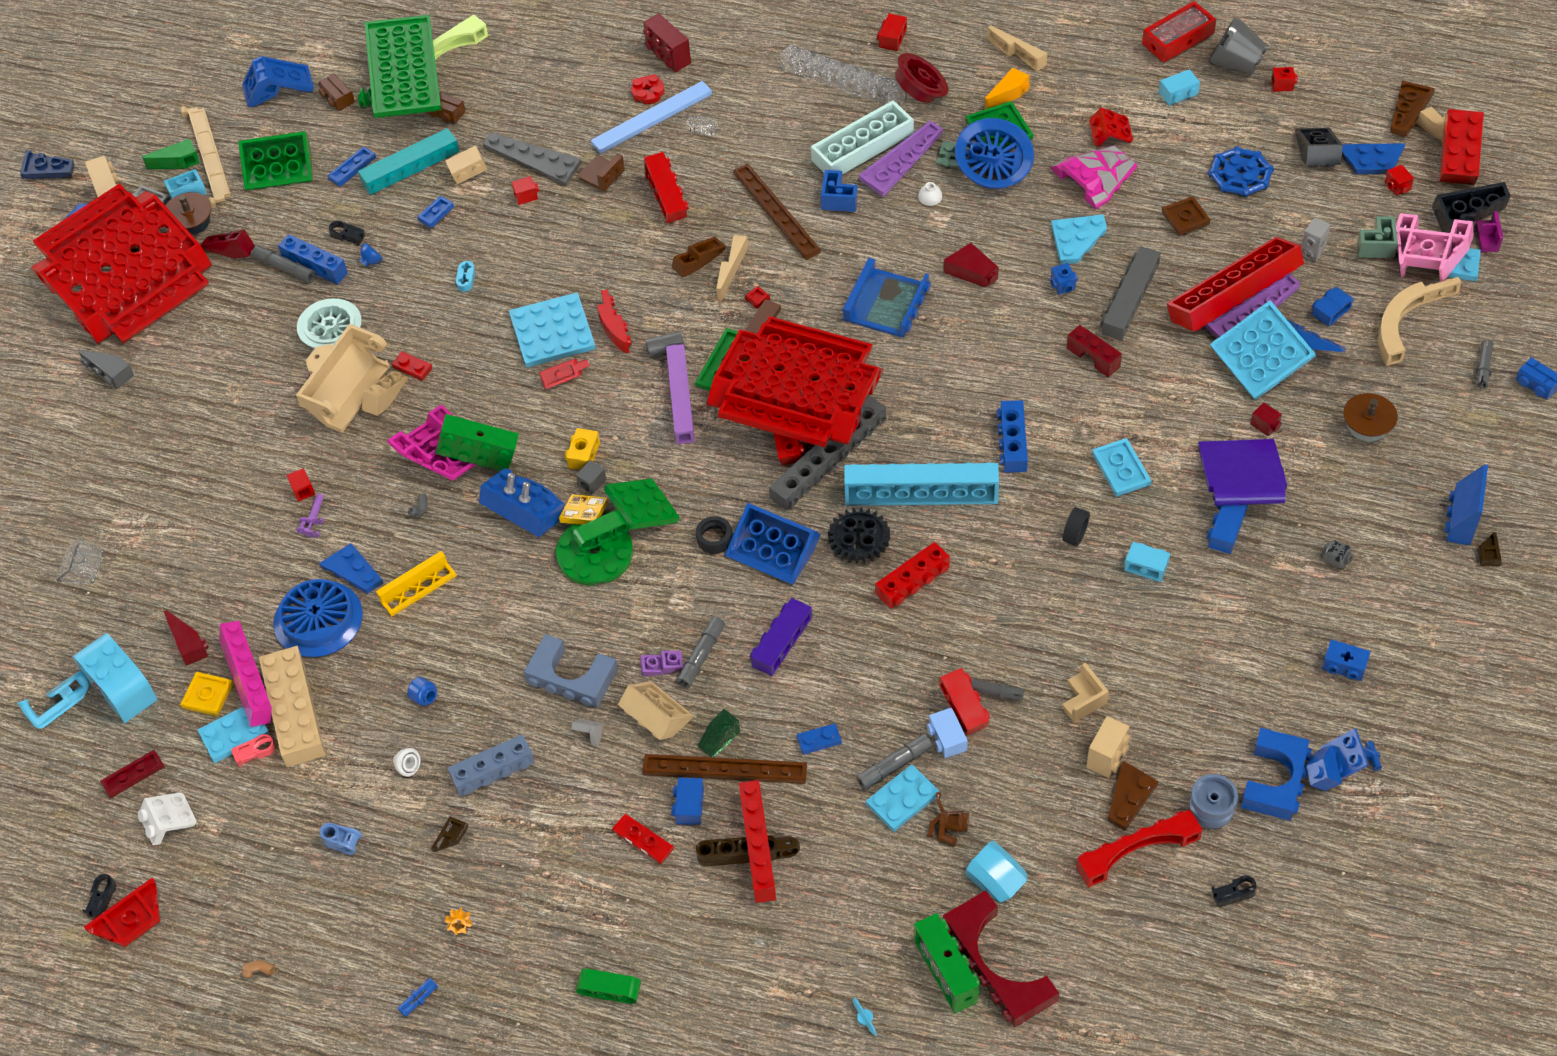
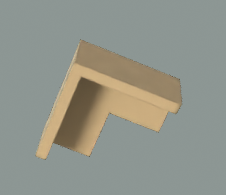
(1089, 694)

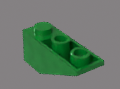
(172, 157)

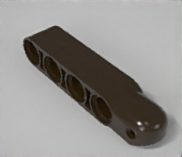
(737, 845)

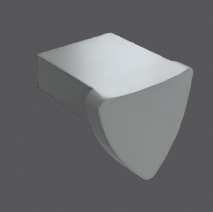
(592, 727)

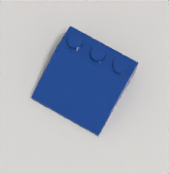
(1466, 507)

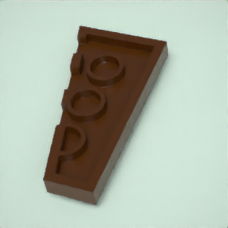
(1411, 101)

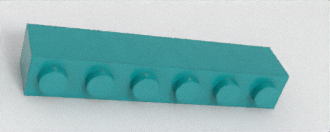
(408, 161)

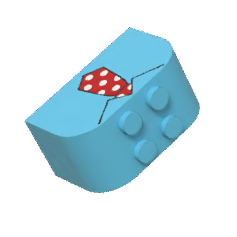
(115, 677)

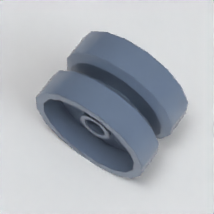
(1213, 800)

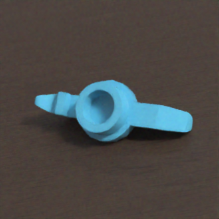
(864, 1016)

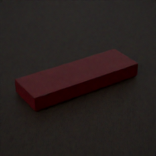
(132, 774)

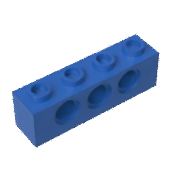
(322, 262)
(1013, 436)

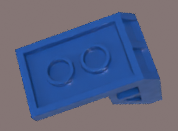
(277, 73)

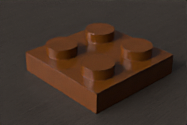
(1186, 215)

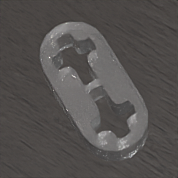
(702, 125)

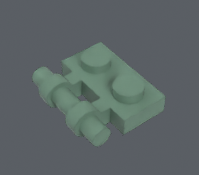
(947, 155)

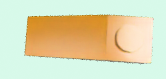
(1008, 89)

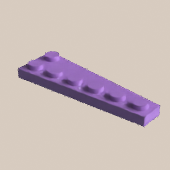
(894, 165)
(1276, 293)

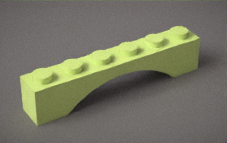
(466, 33)

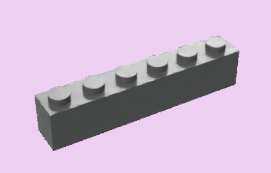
(1131, 293)

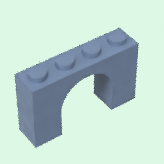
(586, 689)

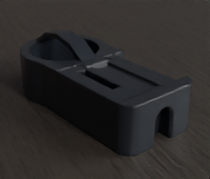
(349, 232)
(1230, 893)
(99, 900)

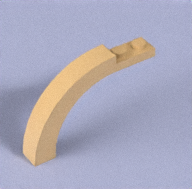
(1389, 342)

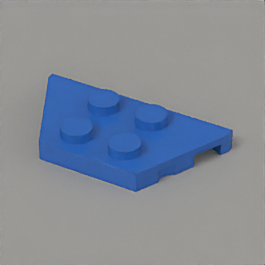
(1372, 157)

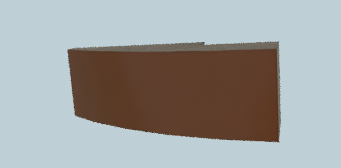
(697, 256)

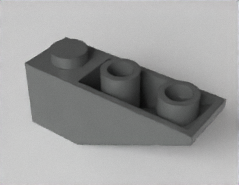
(110, 367)

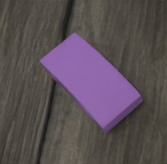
(661, 664)

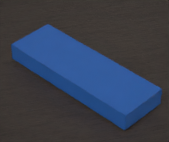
(351, 166)

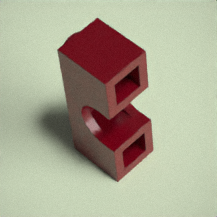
(1105, 356)

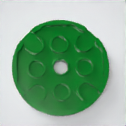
(593, 568)

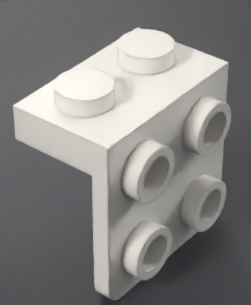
(165, 814)

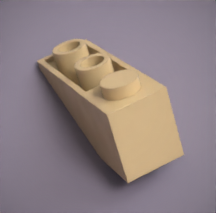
(382, 393)

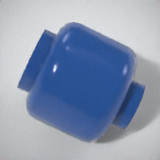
(422, 691)

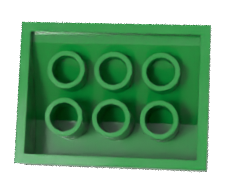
(276, 160)

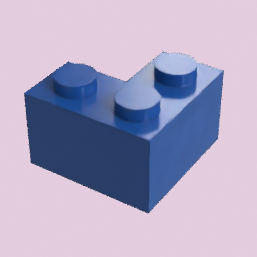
(837, 195)

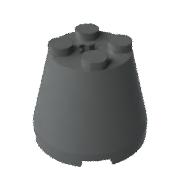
(1239, 48)

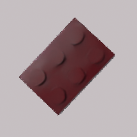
(667, 42)

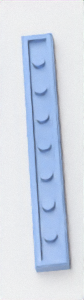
(651, 117)

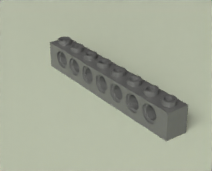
(821, 460)

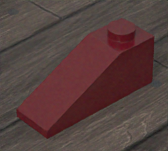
(230, 244)
(187, 639)

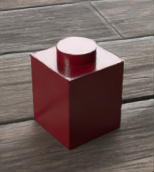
(1266, 419)

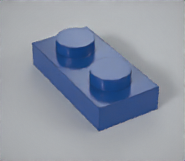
(435, 211)
(819, 739)

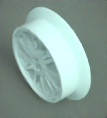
(330, 327)

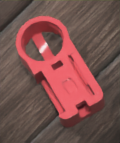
(249, 751)

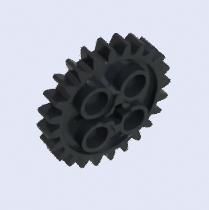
(841, 533)

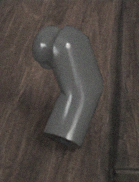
(421, 508)

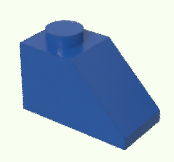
(1323, 769)

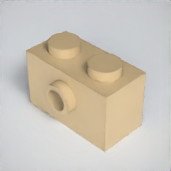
(466, 164)

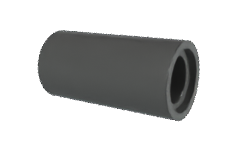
(658, 344)

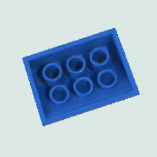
(772, 543)

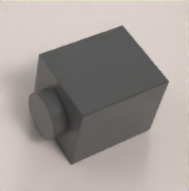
(591, 477)

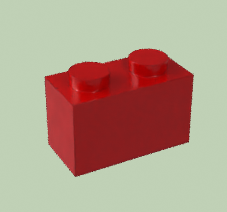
(892, 32)

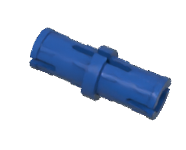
(406, 1008)

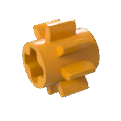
(458, 927)

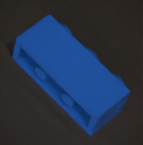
(1226, 527)

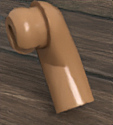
(258, 965)

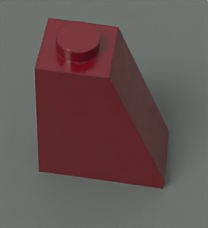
(971, 266)

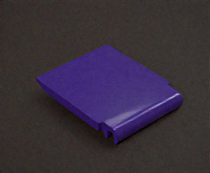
(1243, 471)

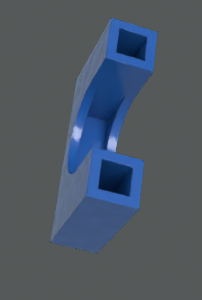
(1278, 800)

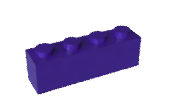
(781, 636)

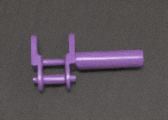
(312, 519)

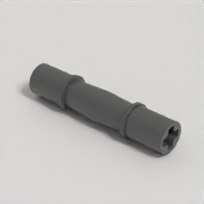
(284, 264)
(700, 652)
(894, 761)

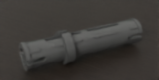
(1483, 370)
(998, 690)

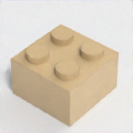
(1108, 747)

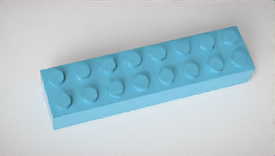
(921, 484)

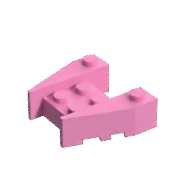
(1432, 248)

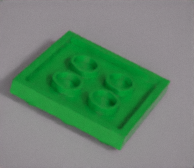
(1005, 111)
(641, 503)

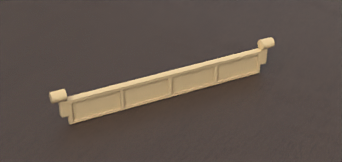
(209, 154)

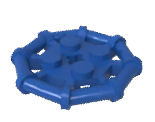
(1237, 182)

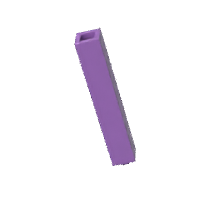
(680, 394)

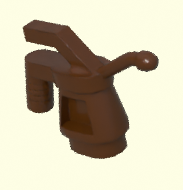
(954, 820)

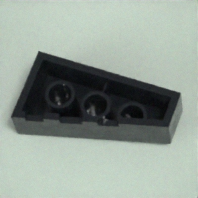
(1469, 204)

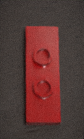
(643, 838)

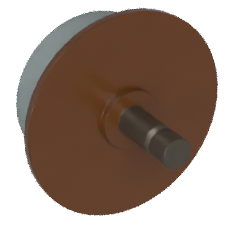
(1370, 416)

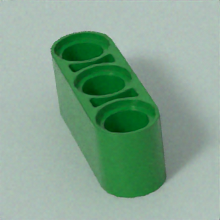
(600, 531)
(608, 986)

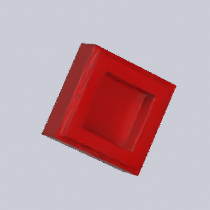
(757, 297)

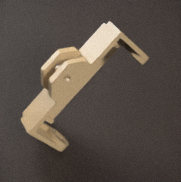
(341, 376)

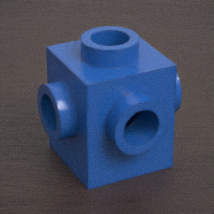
(1063, 278)

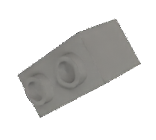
(1315, 239)

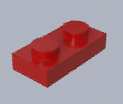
(412, 366)

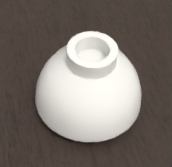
(930, 194)
(407, 761)

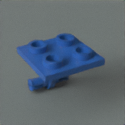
(1352, 755)

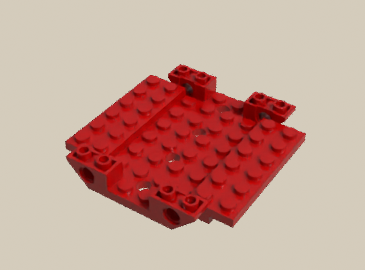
(139, 284)
(788, 399)

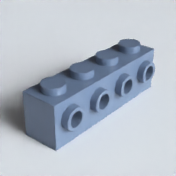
(491, 765)

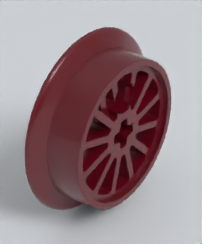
(920, 78)

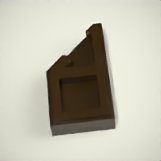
(1489, 552)
(450, 834)

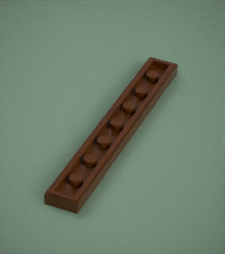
(777, 211)
(725, 768)

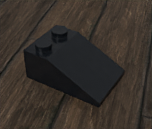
(1319, 147)

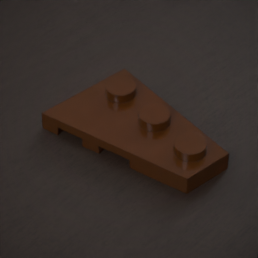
(1130, 795)

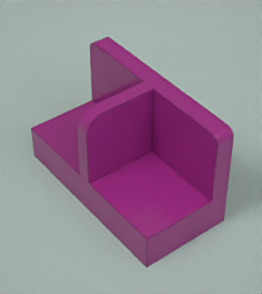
(1489, 233)

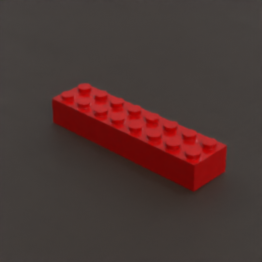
(1235, 283)

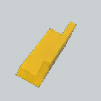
(408, 581)

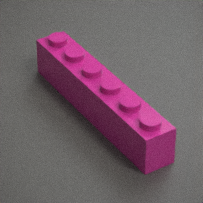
(245, 673)

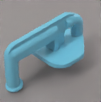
(68, 699)

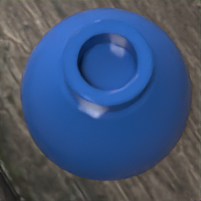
(369, 255)

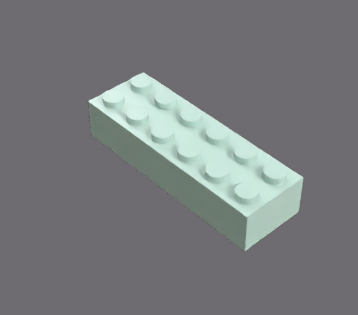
(863, 139)

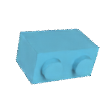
(1179, 87)
(1147, 561)

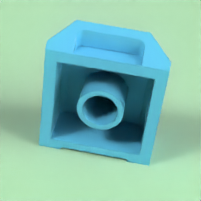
(185, 183)
(996, 872)

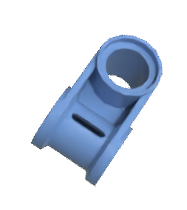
(343, 839)

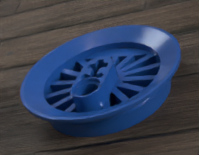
(993, 155)
(322, 640)

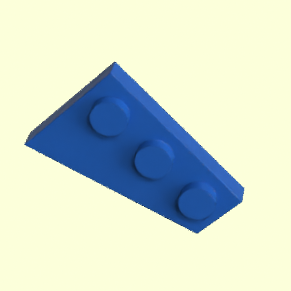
(352, 567)

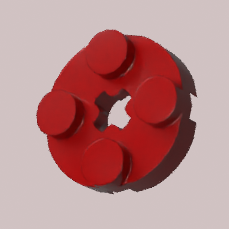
(647, 82)

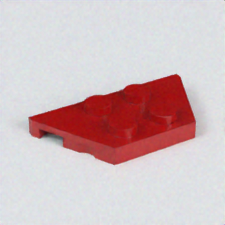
(129, 916)

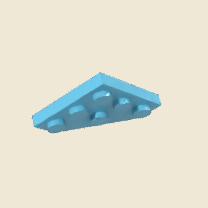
(1077, 236)

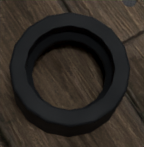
(709, 523)
(1076, 526)

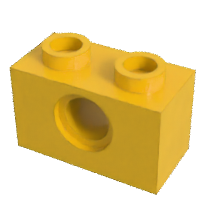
(582, 448)

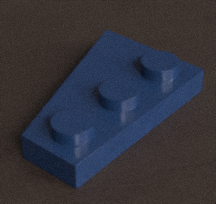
(45, 167)

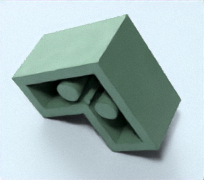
(1380, 241)

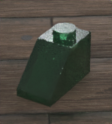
(719, 733)

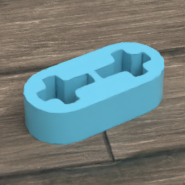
(469, 276)

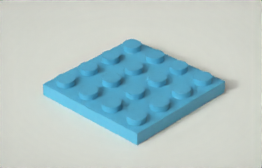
(552, 330)
(1262, 350)

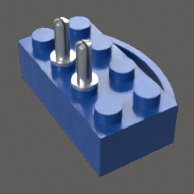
(521, 501)

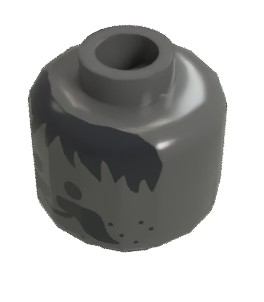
(1337, 554)

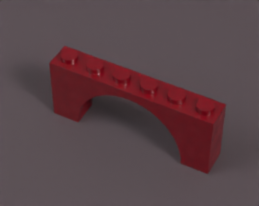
(1016, 999)

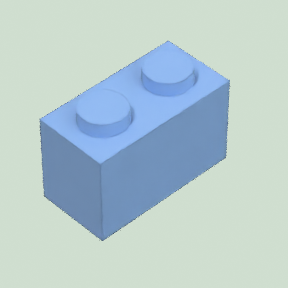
(947, 732)

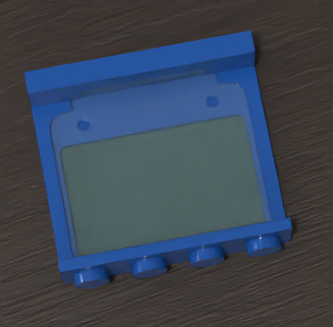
(885, 300)

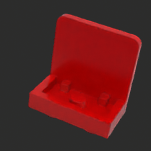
(1109, 123)

